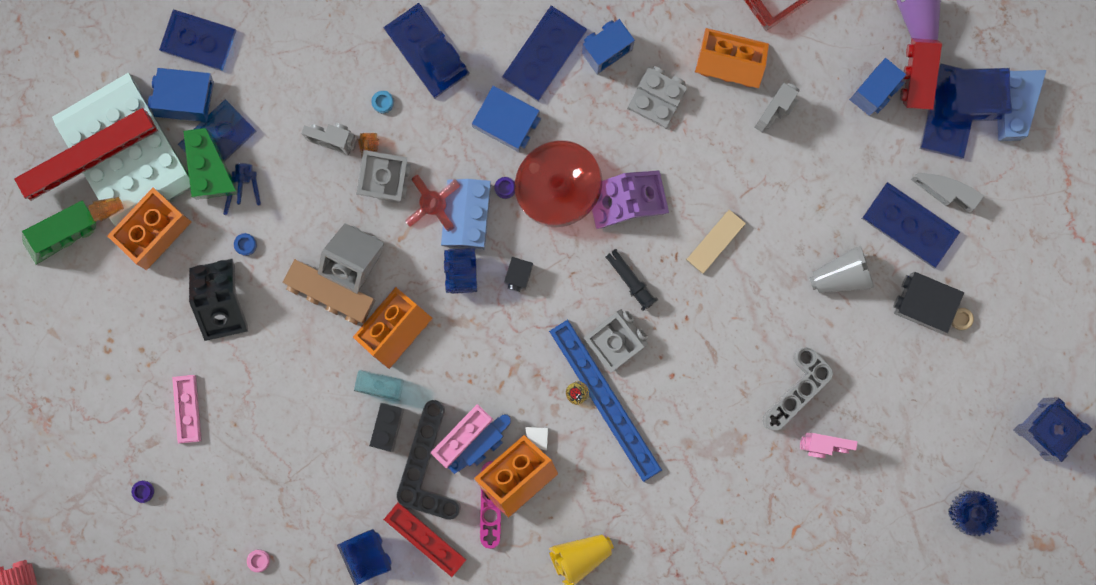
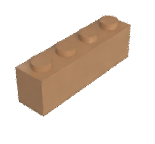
(320, 289)

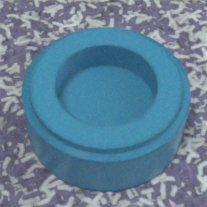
(382, 102)

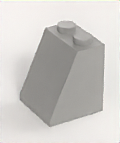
(350, 257)

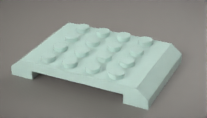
(134, 169)

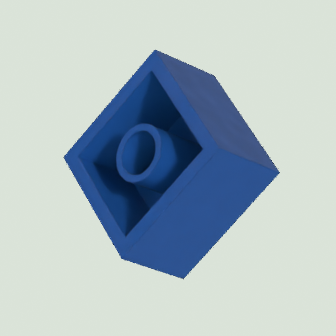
(607, 46)
(880, 84)

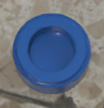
(245, 244)

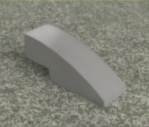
(949, 190)

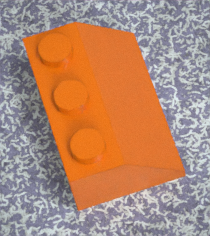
(732, 58)
(149, 229)
(392, 328)
(516, 476)

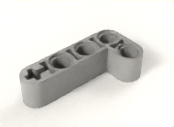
(794, 392)

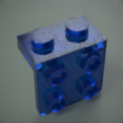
(364, 556)

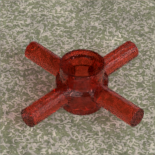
(439, 206)

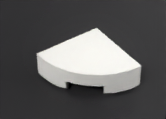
(538, 436)

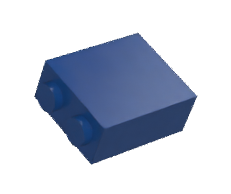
(181, 94)
(506, 119)

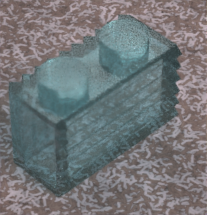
(379, 385)

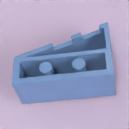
(1024, 93)

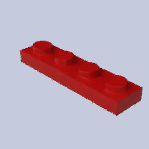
(425, 539)

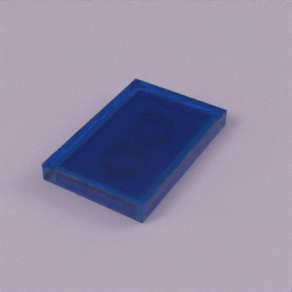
(197, 40)
(227, 128)

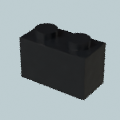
(386, 427)

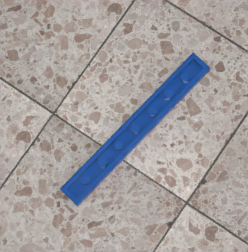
(605, 400)

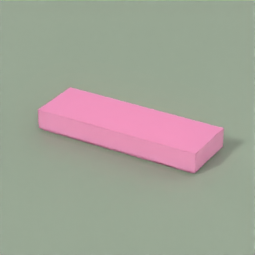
(186, 409)
(461, 436)

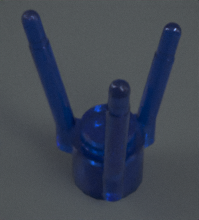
(242, 175)

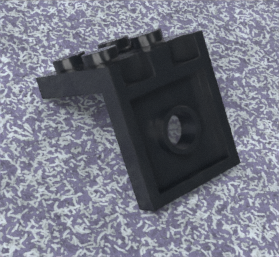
(215, 299)

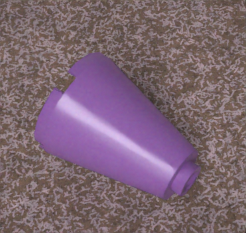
(921, 17)

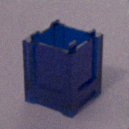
(977, 94)
(1039, 429)

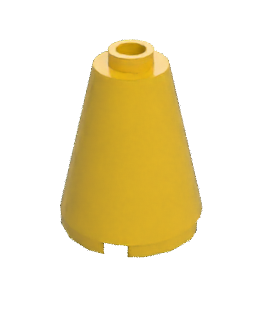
(580, 557)

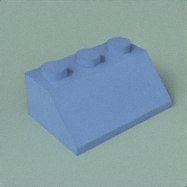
(468, 213)

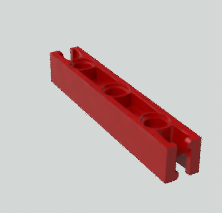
(86, 154)

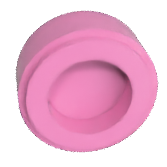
(258, 560)

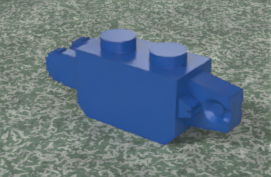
(486, 440)

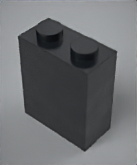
(928, 302)

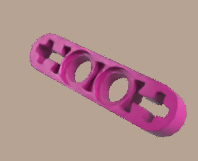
(487, 504)

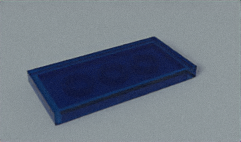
(409, 33)
(544, 53)
(938, 134)
(910, 225)

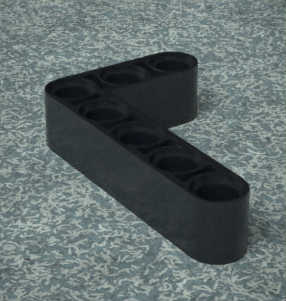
(422, 464)

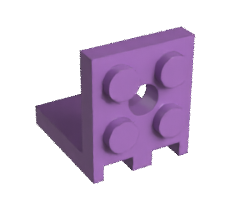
(630, 198)

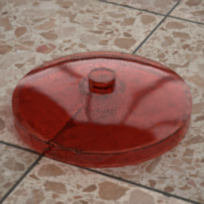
(558, 183)

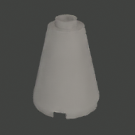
(843, 273)

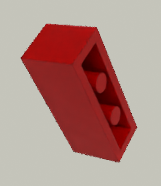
(921, 73)

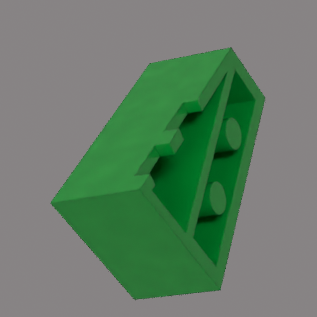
(206, 167)
(58, 231)

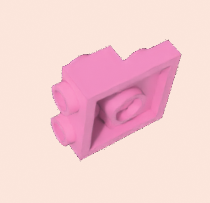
(820, 445)

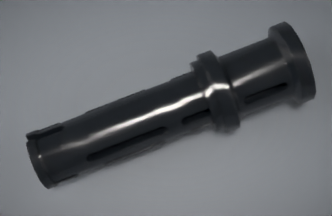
(637, 288)

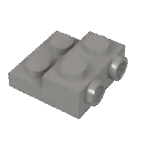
(657, 96)
(781, 104)
(335, 137)
(383, 176)
(616, 340)

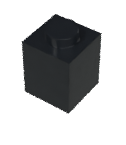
(518, 274)

